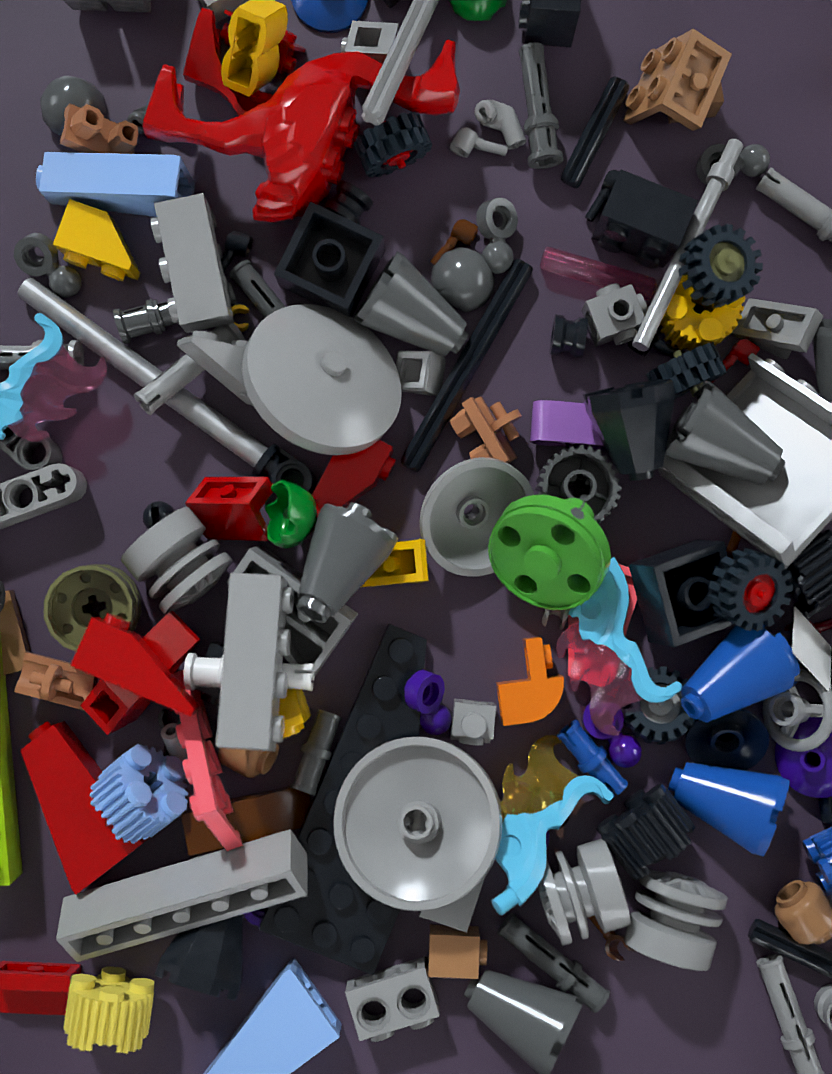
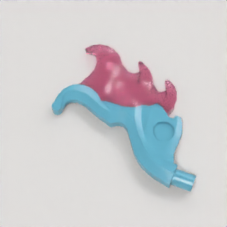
(42, 383)
(606, 657)

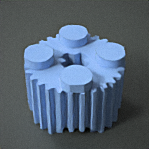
(140, 793)

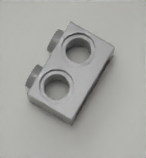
(388, 988)

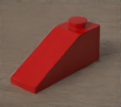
(353, 475)
(127, 661)

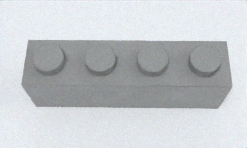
(253, 662)

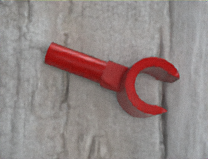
(740, 352)

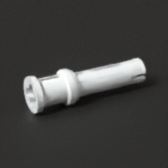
(208, 673)

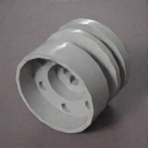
(174, 557)
(584, 892)
(673, 926)

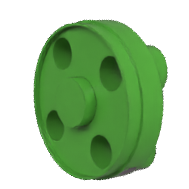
(549, 551)

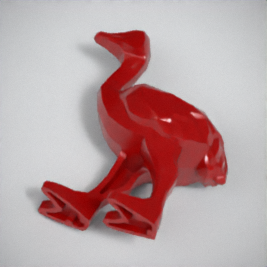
(298, 128)

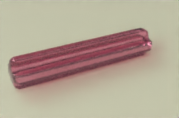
(595, 272)

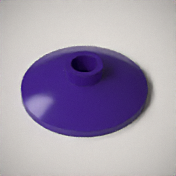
(793, 765)

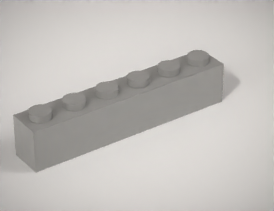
(183, 896)

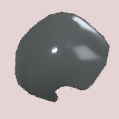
(65, 91)
(463, 279)

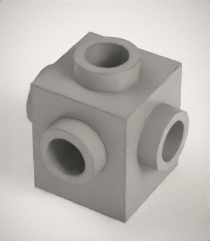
(608, 326)

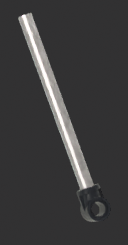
(267, 462)

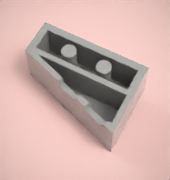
(192, 263)
(309, 639)

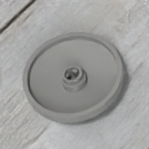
(321, 379)
(417, 823)

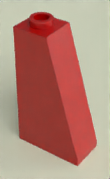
(63, 781)

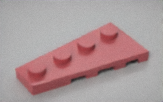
(201, 770)

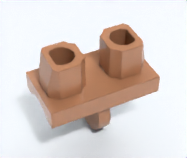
(92, 133)
(479, 418)
(54, 681)

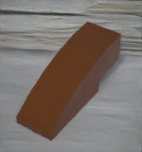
(253, 817)

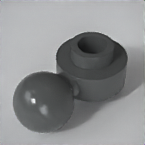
(752, 160)
(497, 253)
(62, 279)

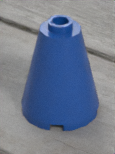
(740, 673)
(732, 801)

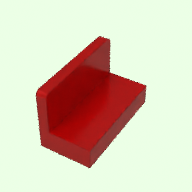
(231, 507)
(35, 987)

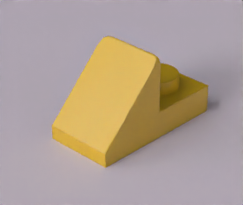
(404, 565)

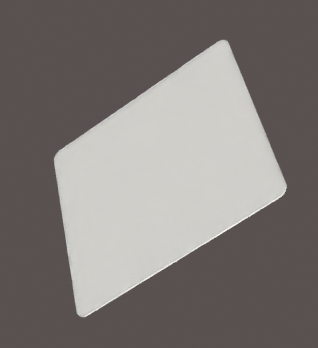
(811, 649)

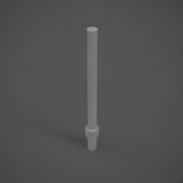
(718, 180)

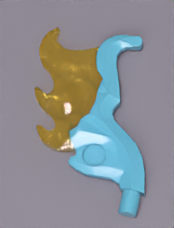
(529, 809)

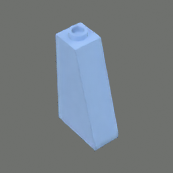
(114, 180)
(281, 1030)

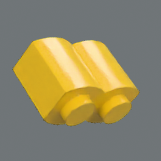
(254, 49)

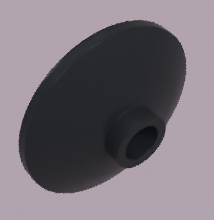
(739, 748)

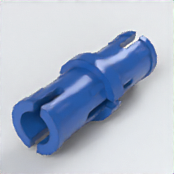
(591, 757)

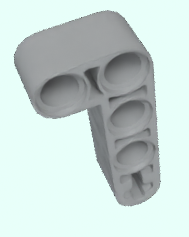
(43, 500)

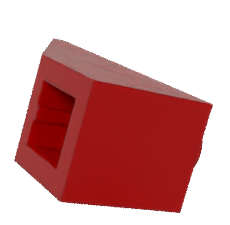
(117, 707)

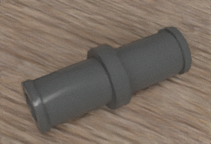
(316, 752)

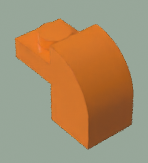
(533, 697)

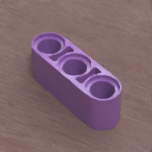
(563, 425)

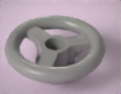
(779, 711)

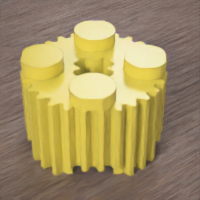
(108, 1010)

